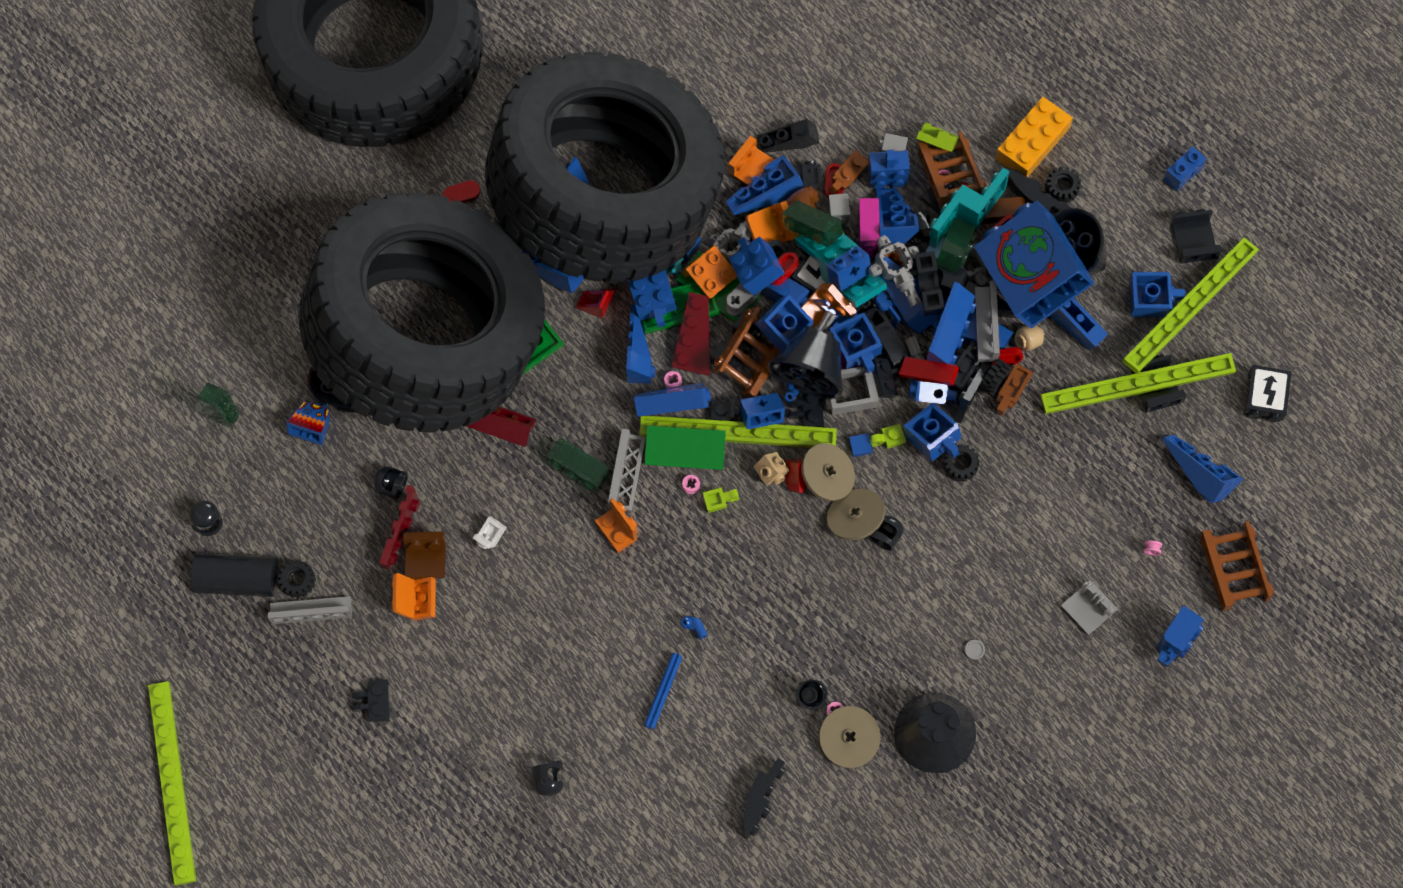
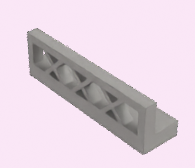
(987, 323)
(620, 466)
(310, 610)

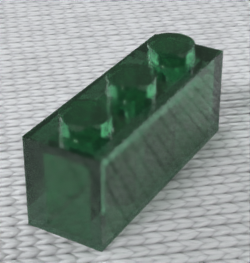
(812, 223)
(956, 245)
(218, 405)
(578, 465)

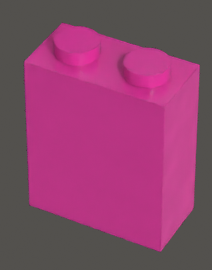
(868, 225)

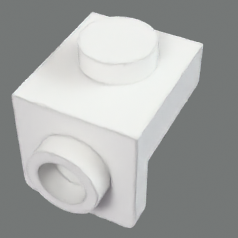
(489, 533)

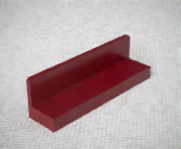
(506, 425)

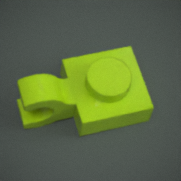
(890, 436)
(716, 499)

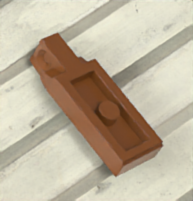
(848, 172)
(1013, 388)

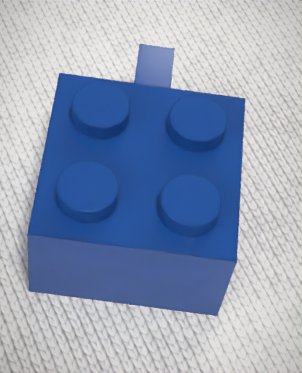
(888, 169)
(756, 265)
(1152, 294)
(653, 297)
(784, 322)
(857, 342)
(933, 432)
(1177, 637)

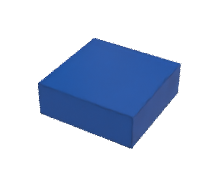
(860, 445)

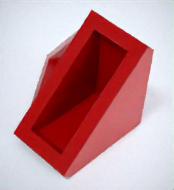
(596, 302)
(794, 478)

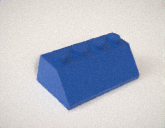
(951, 325)

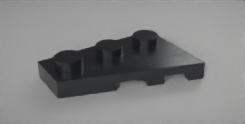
(973, 387)

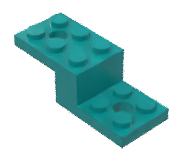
(968, 207)
(823, 255)

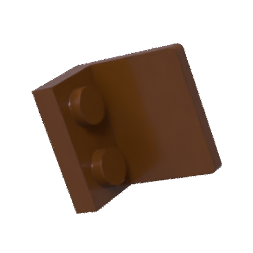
(425, 554)

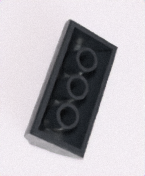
(234, 574)

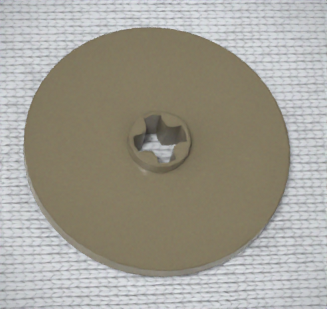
(816, 477)
(849, 526)
(865, 737)

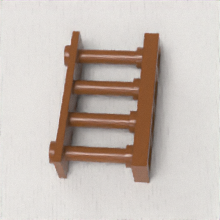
(938, 181)
(760, 369)
(1221, 579)

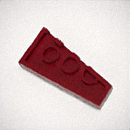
(693, 340)
(399, 527)

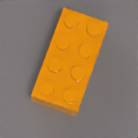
(1034, 137)

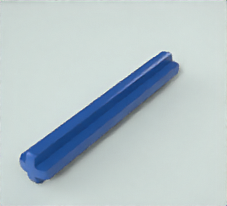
(663, 691)

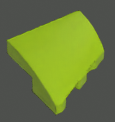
(937, 137)

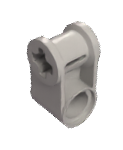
(739, 300)

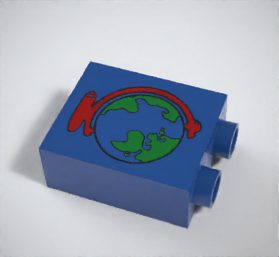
(1033, 264)

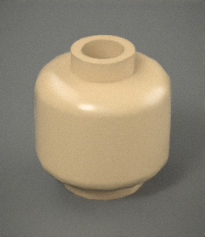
(1029, 338)

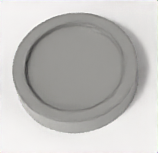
(974, 650)

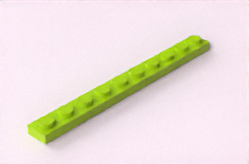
(1190, 305)
(1138, 383)
(737, 433)
(172, 784)

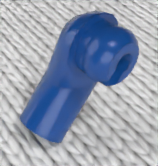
(791, 392)
(694, 624)

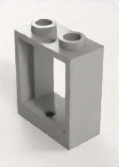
(862, 404)

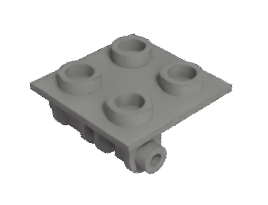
(1089, 607)

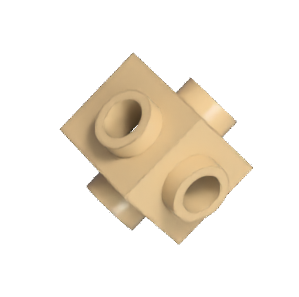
(771, 469)

